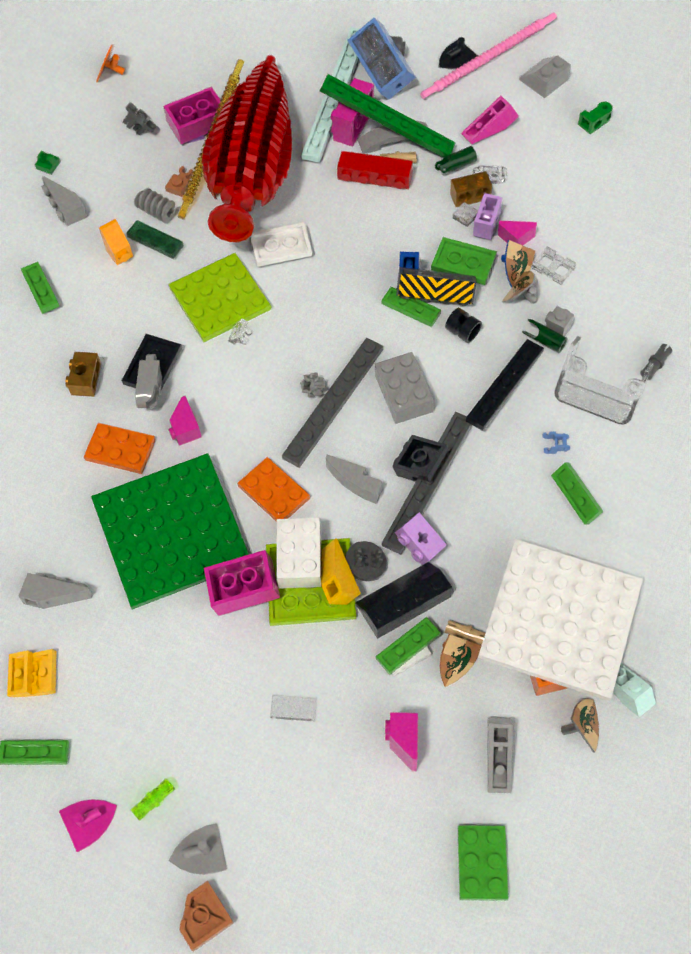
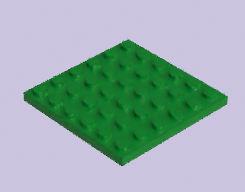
(168, 529)

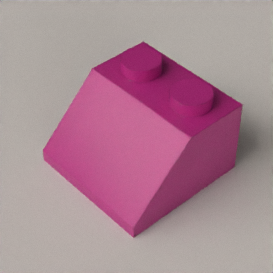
(403, 737)

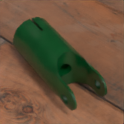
(457, 160)
(548, 337)

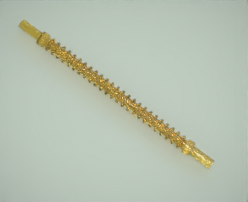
(188, 197)

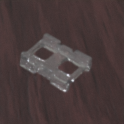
(558, 261)

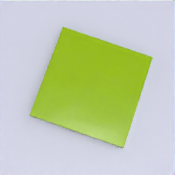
(308, 603)

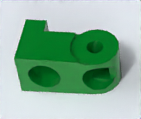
(595, 118)

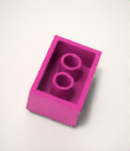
(192, 114)
(347, 122)
(241, 583)

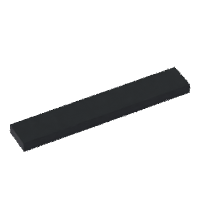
(504, 384)

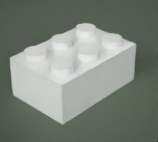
(298, 553)

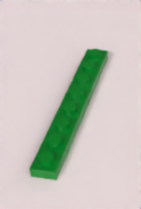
(387, 116)

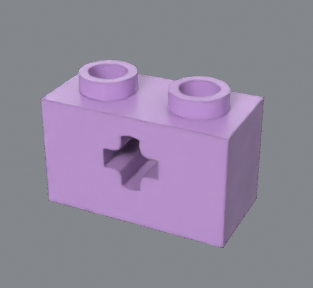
(487, 216)
(416, 529)

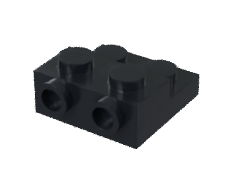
(419, 458)

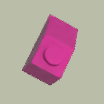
(183, 423)

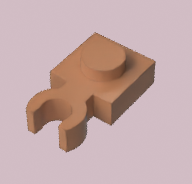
(178, 183)

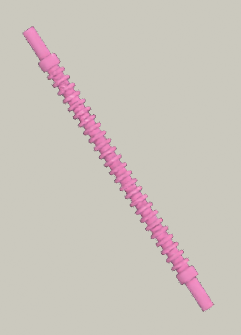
(486, 56)

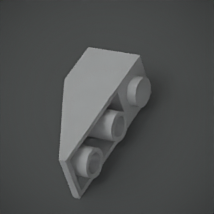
(66, 201)
(48, 592)

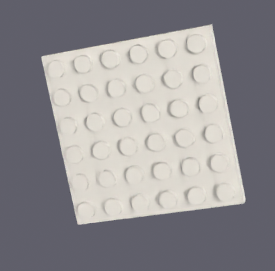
(561, 619)

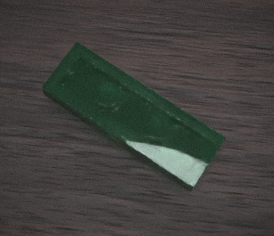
(155, 239)

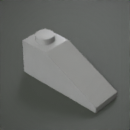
(499, 755)

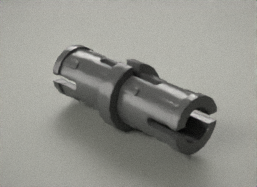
(657, 359)

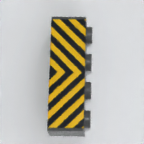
(436, 286)

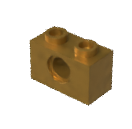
(86, 383)

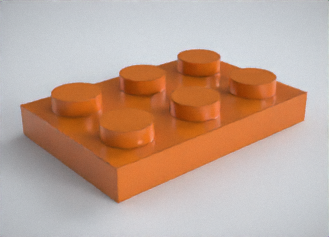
(119, 448)
(273, 490)

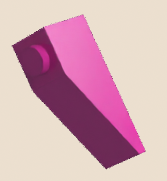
(491, 121)

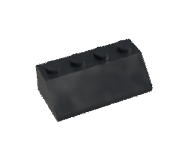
(404, 599)

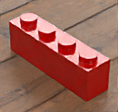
(375, 170)

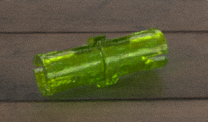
(152, 799)

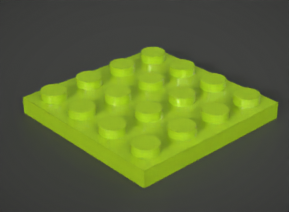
(219, 297)

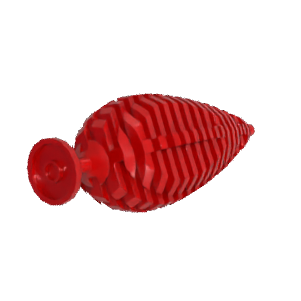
(248, 151)

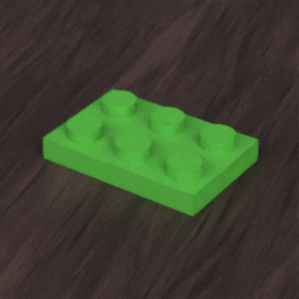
(464, 259)
(482, 863)

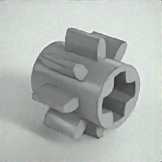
(312, 385)

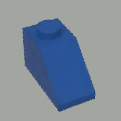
(409, 260)

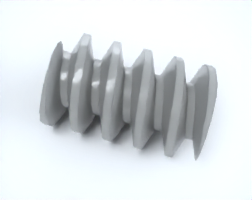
(155, 204)

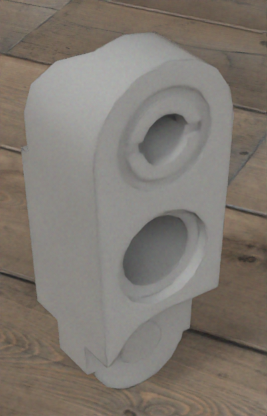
(148, 382)

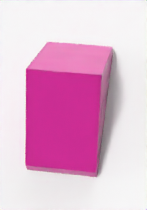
(517, 231)

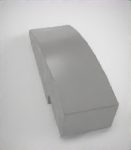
(354, 478)

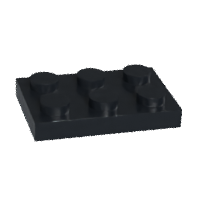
(165, 351)

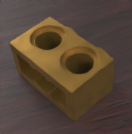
(470, 188)

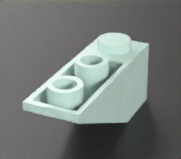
(633, 691)

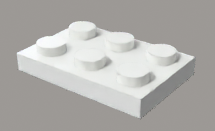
(281, 244)

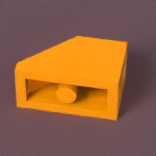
(115, 242)

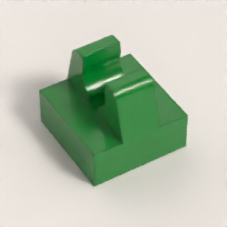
(47, 162)

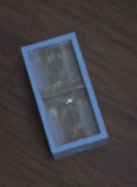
(381, 58)

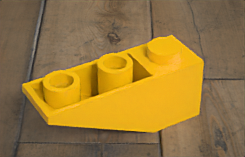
(336, 576)

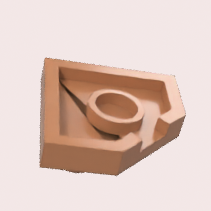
(203, 917)

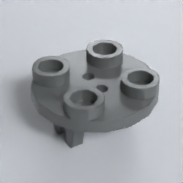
(138, 120)
(375, 561)

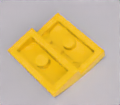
(32, 673)

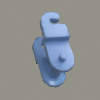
(552, 435)

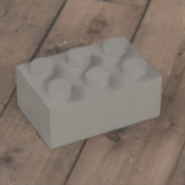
(404, 387)

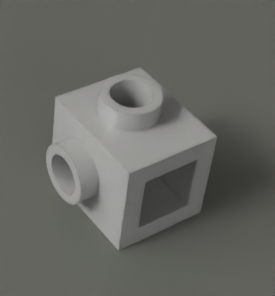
(559, 320)

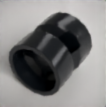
(463, 325)

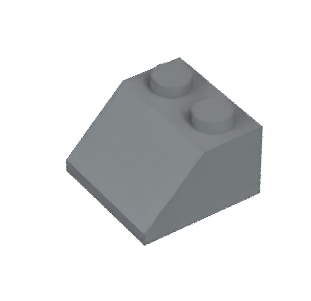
(547, 75)

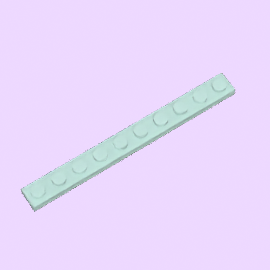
(322, 125)

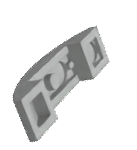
(382, 135)

